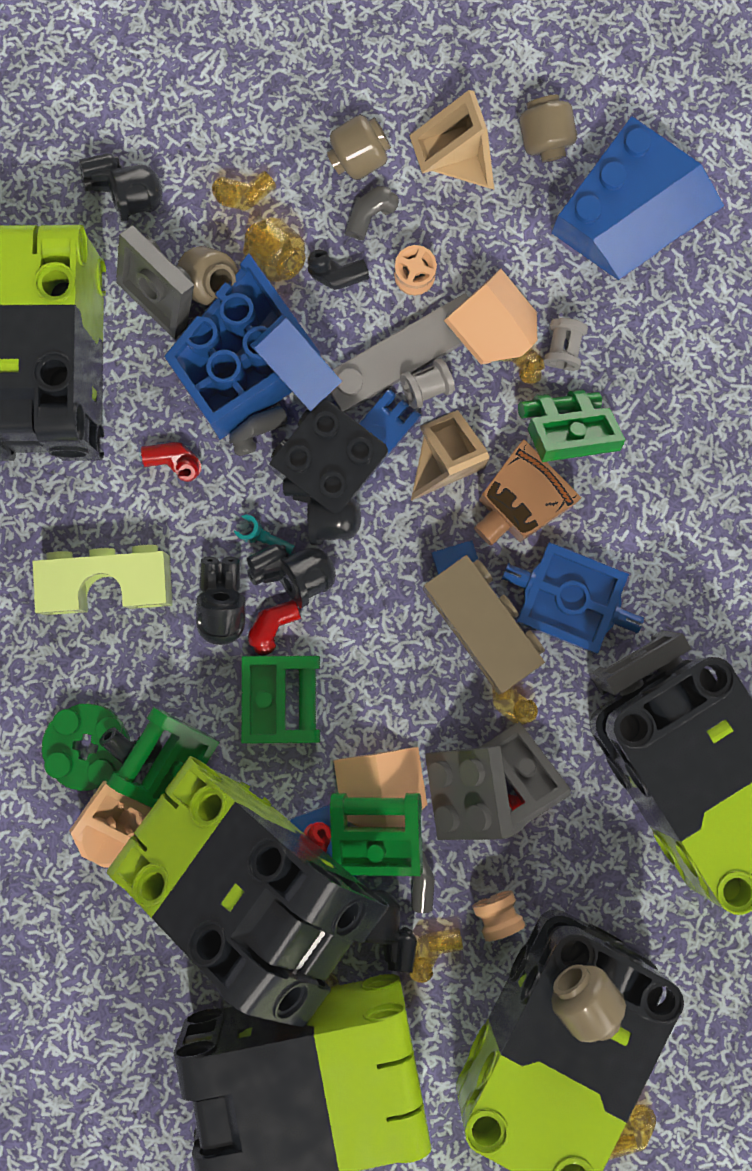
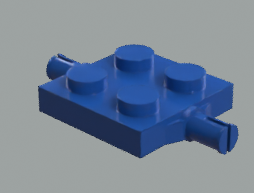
(572, 598)

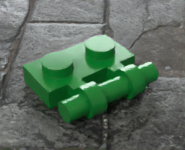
(571, 434)

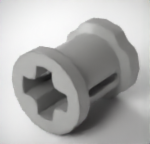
(572, 331)
(427, 383)

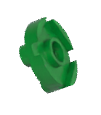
(60, 752)

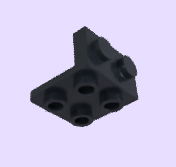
(328, 456)

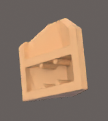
(495, 321)
(381, 776)
(107, 825)

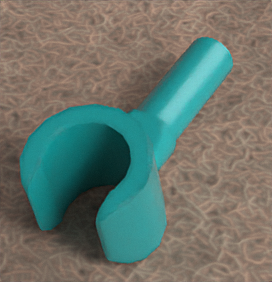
(262, 535)

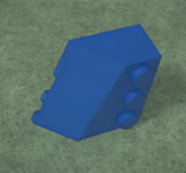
(636, 201)
(216, 355)

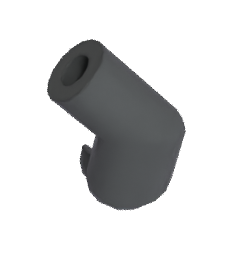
(367, 206)
(256, 425)
(423, 889)

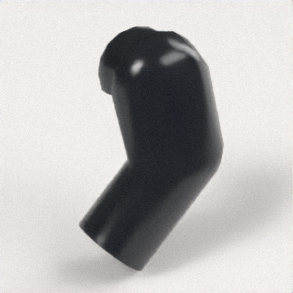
(334, 275)
(121, 747)

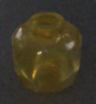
(275, 249)

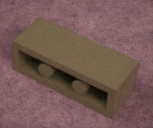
(484, 623)

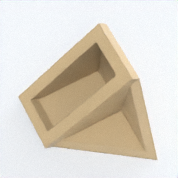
(456, 143)
(447, 454)

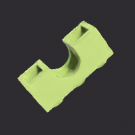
(64, 581)

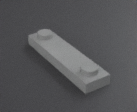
(400, 353)

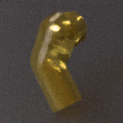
(240, 194)
(531, 366)
(515, 706)
(430, 947)
(636, 1132)

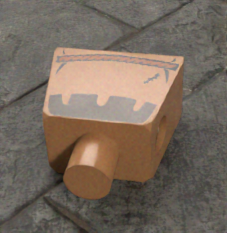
(523, 497)

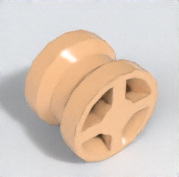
(417, 261)
(499, 916)

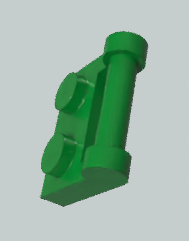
(265, 699)
(181, 744)
(377, 849)

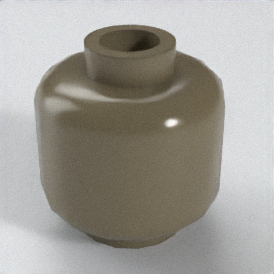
(548, 127)
(358, 147)
(208, 272)
(588, 1003)

